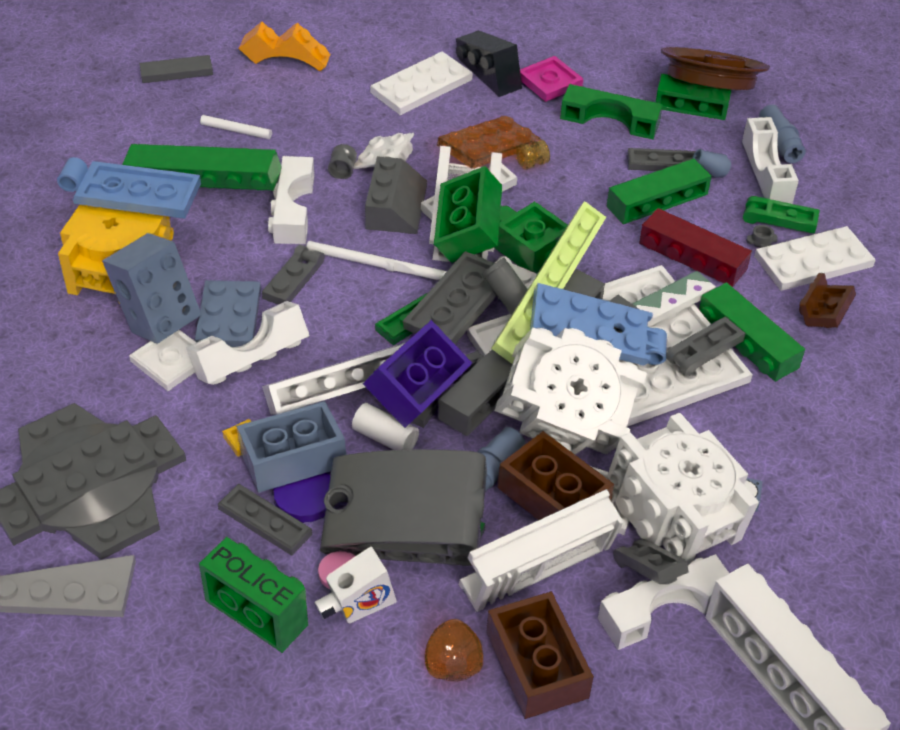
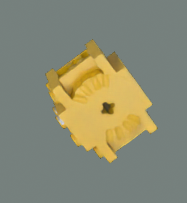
(97, 234)

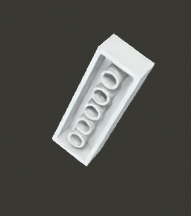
(788, 657)

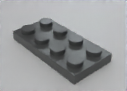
(454, 299)

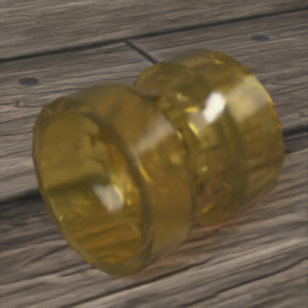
(533, 154)

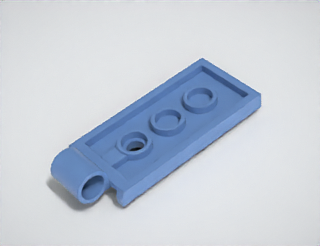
(129, 187)
(562, 309)

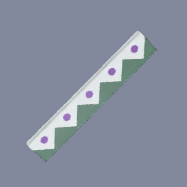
(674, 297)

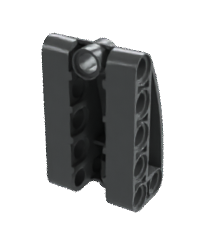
(406, 505)

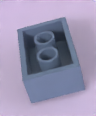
(290, 446)

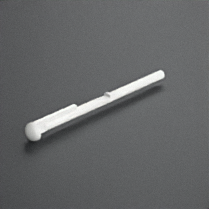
(378, 261)

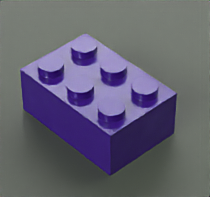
(417, 373)

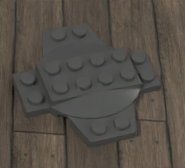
(88, 480)

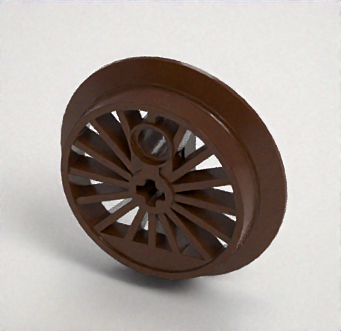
(713, 68)

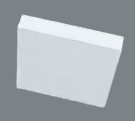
(166, 361)

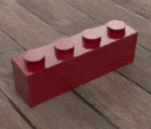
(695, 247)

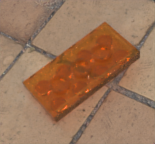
(477, 142)

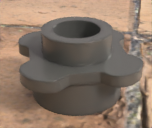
(762, 236)

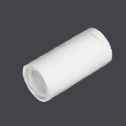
(384, 428)

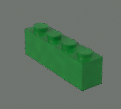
(658, 190)
(764, 341)

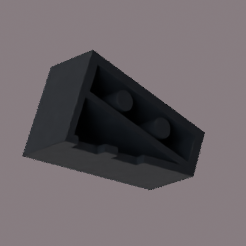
(491, 60)

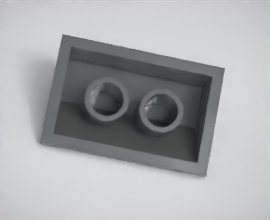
(394, 197)

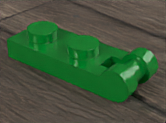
(781, 214)

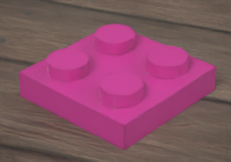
(549, 78)

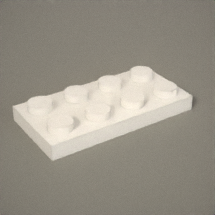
(421, 83)
(801, 259)

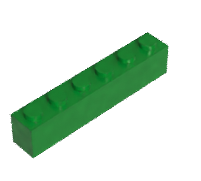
(216, 165)

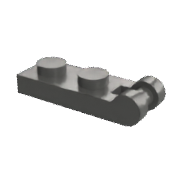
(293, 275)
(705, 345)
(651, 561)

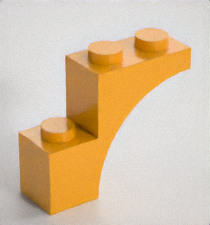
(294, 43)

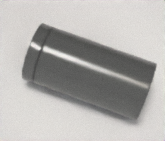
(505, 284)

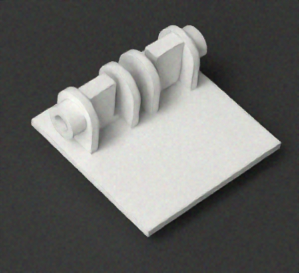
(392, 146)

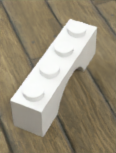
(760, 143)
(289, 218)
(280, 328)
(628, 613)

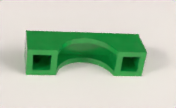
(638, 115)

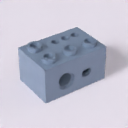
(152, 287)

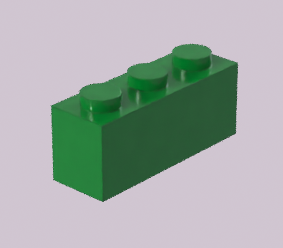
(692, 98)

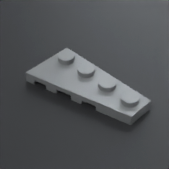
(74, 589)

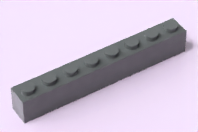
(480, 388)

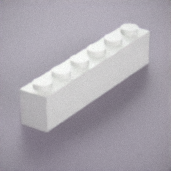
(324, 382)

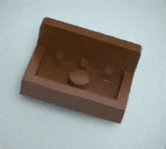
(826, 304)

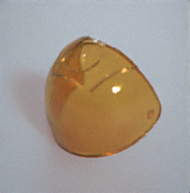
(453, 652)

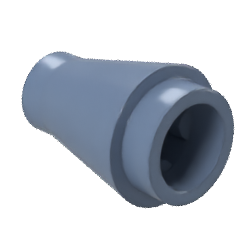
(714, 163)

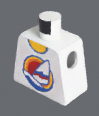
(357, 588)

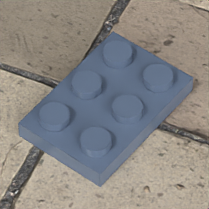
(229, 311)

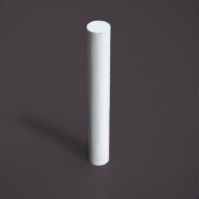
(236, 127)

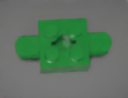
(528, 235)

